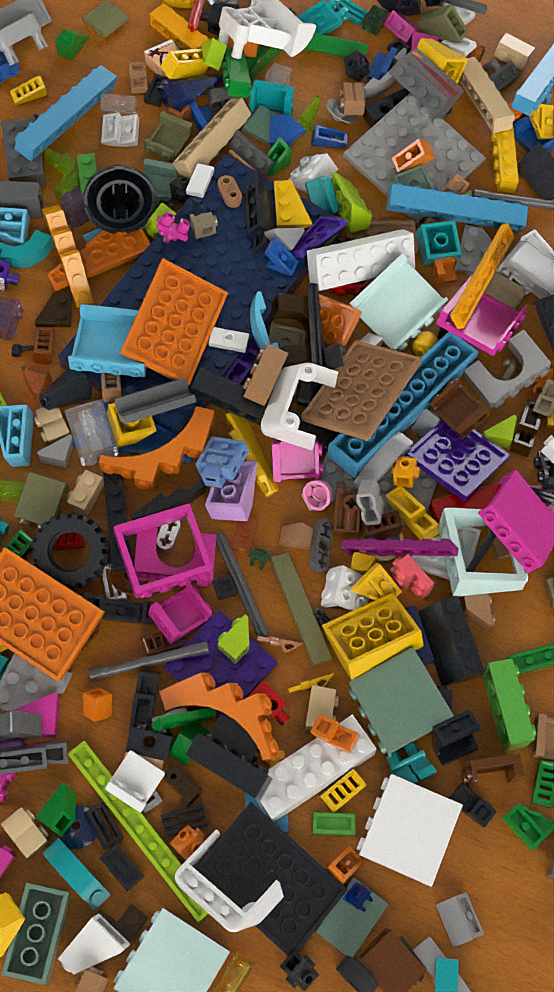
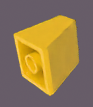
(445, 58)

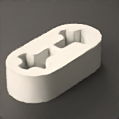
(164, 532)

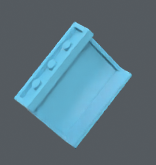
(101, 339)

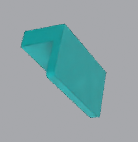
(322, 193)

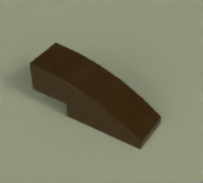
(526, 430)

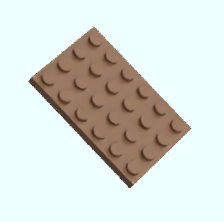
(363, 390)

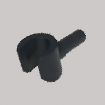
(18, 348)

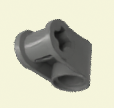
(218, 98)

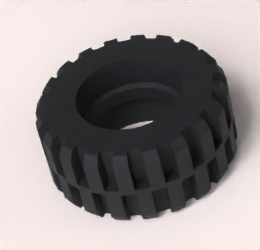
(83, 526)

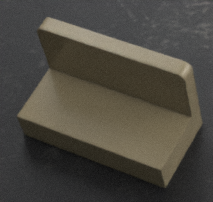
(505, 291)

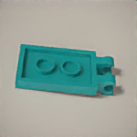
(324, 16)

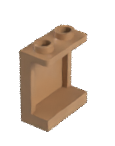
(544, 740)

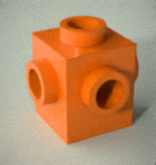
(187, 841)

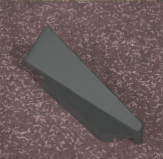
(33, 756)

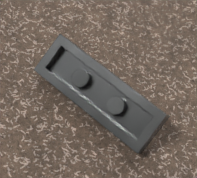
(251, 153)

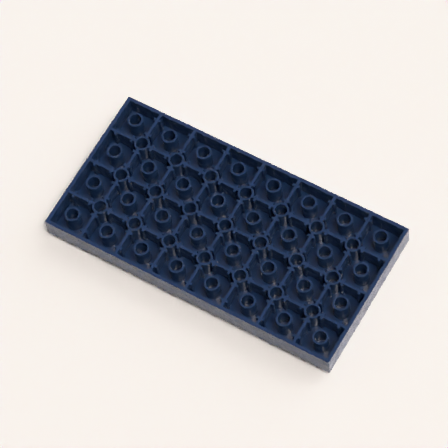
(220, 259)

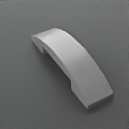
(375, 87)
(383, 459)

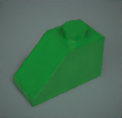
(70, 43)

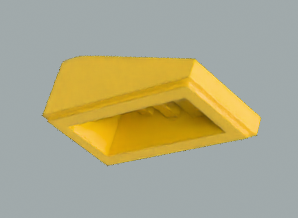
(38, 91)
(358, 780)

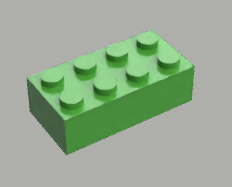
(508, 705)

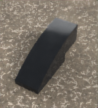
(145, 697)

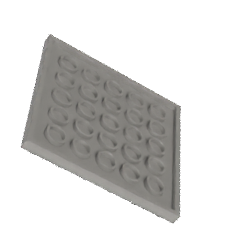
(398, 130)

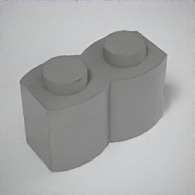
(370, 502)

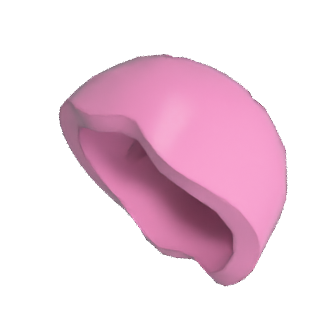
(321, 493)

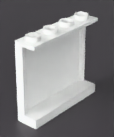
(409, 829)

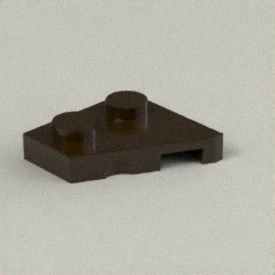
(56, 311)

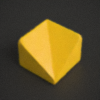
(362, 562)

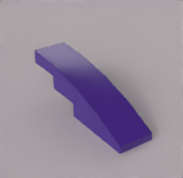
(242, 366)

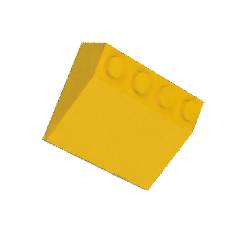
(372, 635)

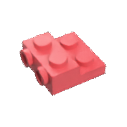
(408, 573)

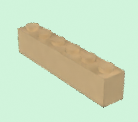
(486, 97)
(213, 137)

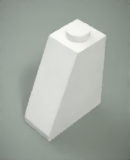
(93, 945)

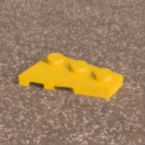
(289, 207)

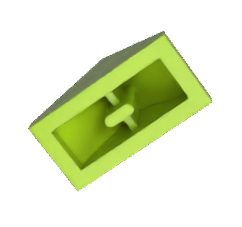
(213, 52)
(502, 432)

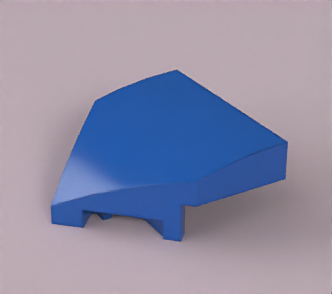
(286, 128)

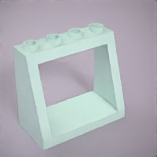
(474, 583)

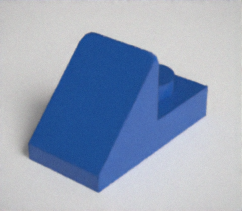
(280, 258)

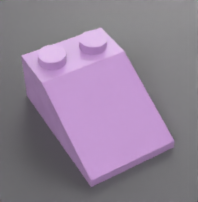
(235, 497)

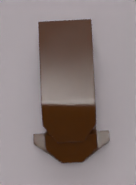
(345, 518)

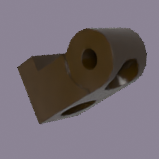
(185, 786)

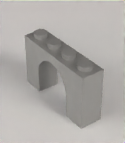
(495, 391)

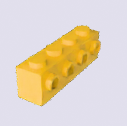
(505, 161)

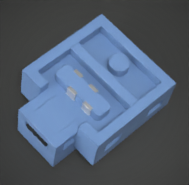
(221, 460)

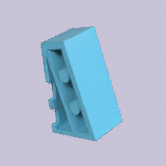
(14, 226)

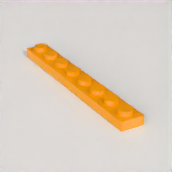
(482, 276)

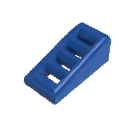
(318, 137)

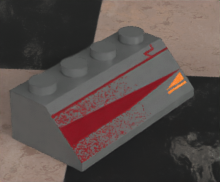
(427, 82)

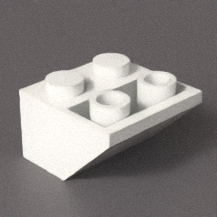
(312, 168)

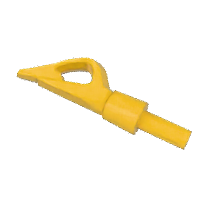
(308, 684)

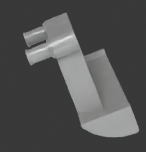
(21, 20)

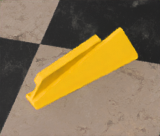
(242, 431)

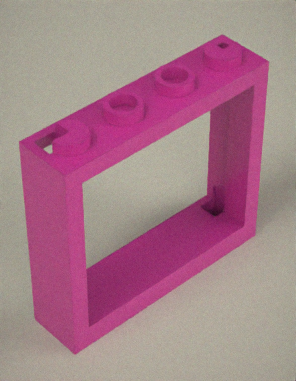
(152, 521)

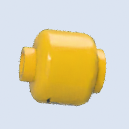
(424, 342)

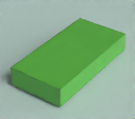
(333, 824)

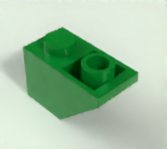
(59, 810)

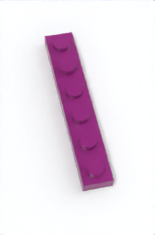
(401, 547)

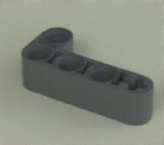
(20, 725)

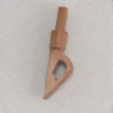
(279, 642)

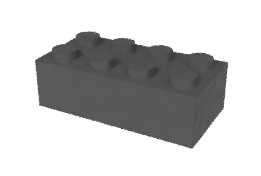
(18, 166)

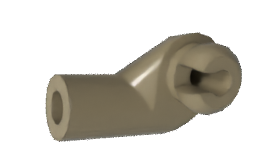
(511, 369)

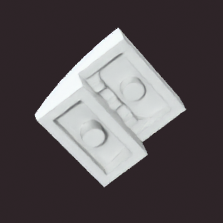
(120, 130)

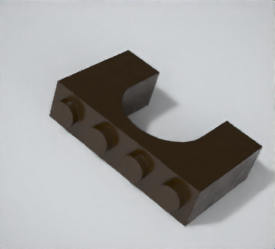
(295, 308)

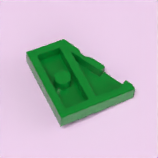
(528, 825)

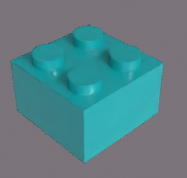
(438, 241)

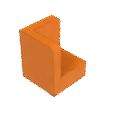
(444, 270)
(97, 704)

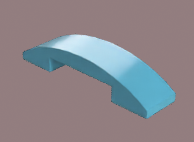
(257, 324)

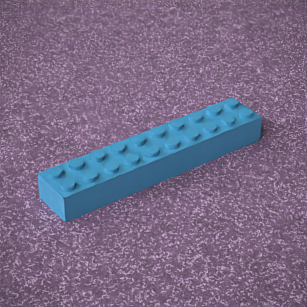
(438, 367)

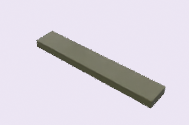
(300, 609)

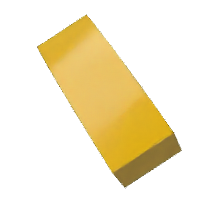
(413, 513)

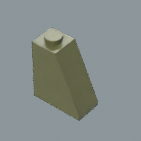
(444, 24)

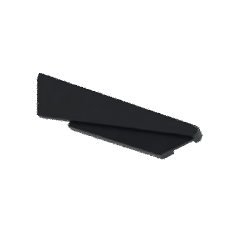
(259, 211)

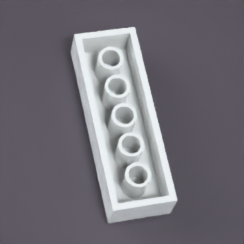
(358, 258)
(312, 771)

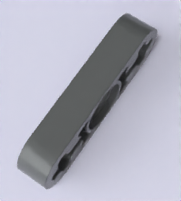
(321, 532)

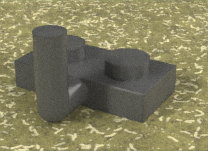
(502, 75)

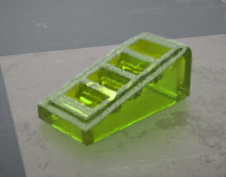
(308, 116)

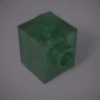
(374, 20)

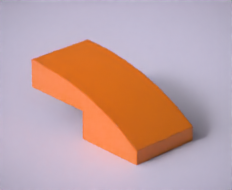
(334, 734)

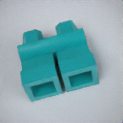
(414, 768)

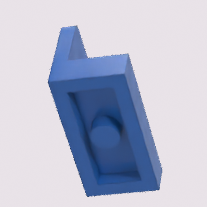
(382, 64)
(200, 116)

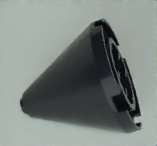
(119, 199)

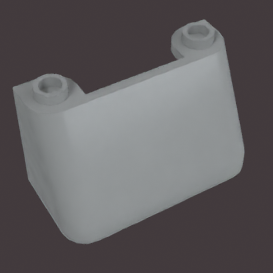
(529, 269)

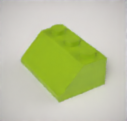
(350, 204)

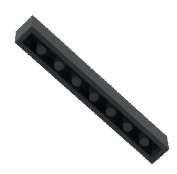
(229, 396)

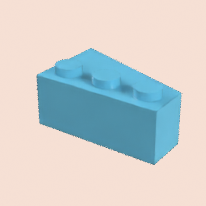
(16, 434)

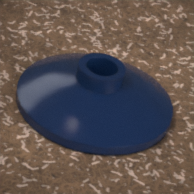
(83, 836)

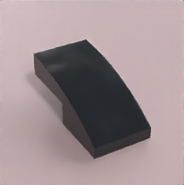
(473, 806)

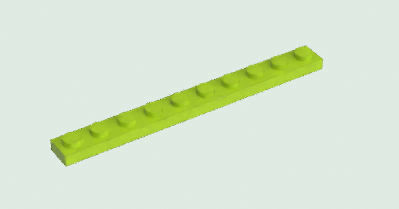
(135, 825)

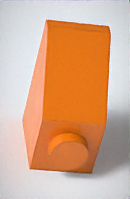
(413, 155)

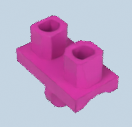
(171, 230)

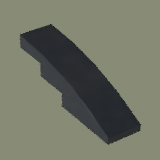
(175, 499)

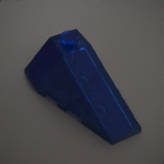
(182, 91)

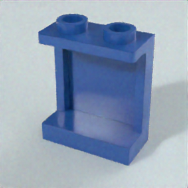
(526, 136)

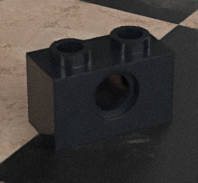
(137, 742)

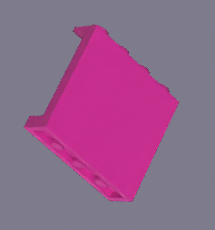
(488, 325)
(521, 521)

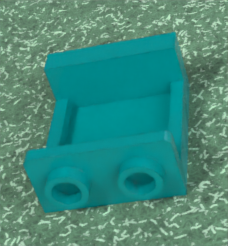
(271, 96)

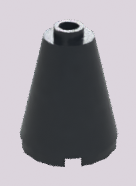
(66, 390)

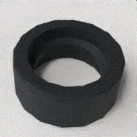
(356, 975)

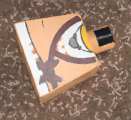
(155, 56)

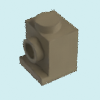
(203, 224)

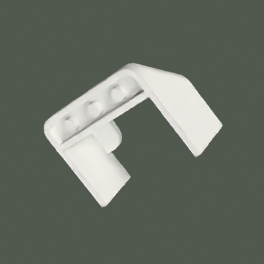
(277, 420)
(218, 904)

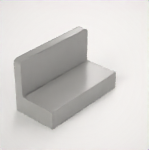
(459, 919)

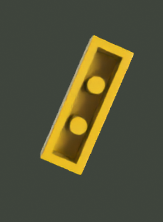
(184, 64)

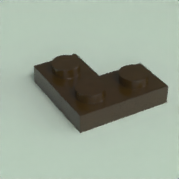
(128, 924)

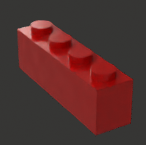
(478, 500)

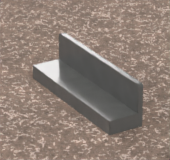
(153, 401)

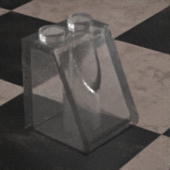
(91, 432)

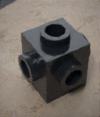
(357, 66)
(178, 188)
(299, 970)

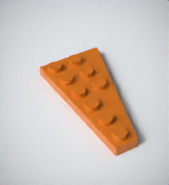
(104, 253)

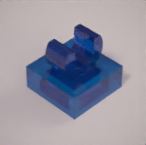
(357, 896)

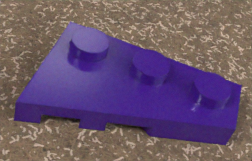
(317, 234)

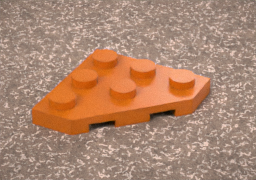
(337, 321)

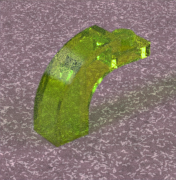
(68, 167)

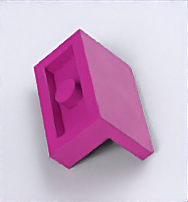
(401, 26)

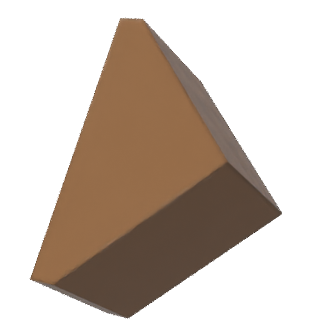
(296, 536)

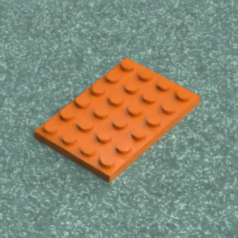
(174, 322)
(42, 616)

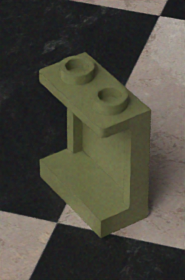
(169, 137)
(40, 499)

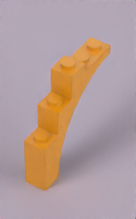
(68, 254)

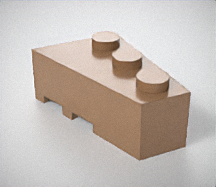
(264, 374)

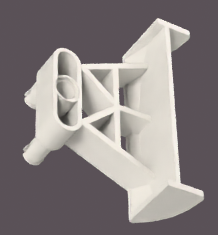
(265, 24)

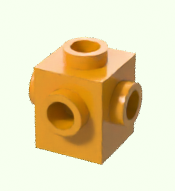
(405, 472)

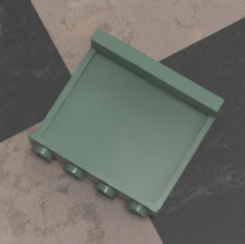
(399, 701)

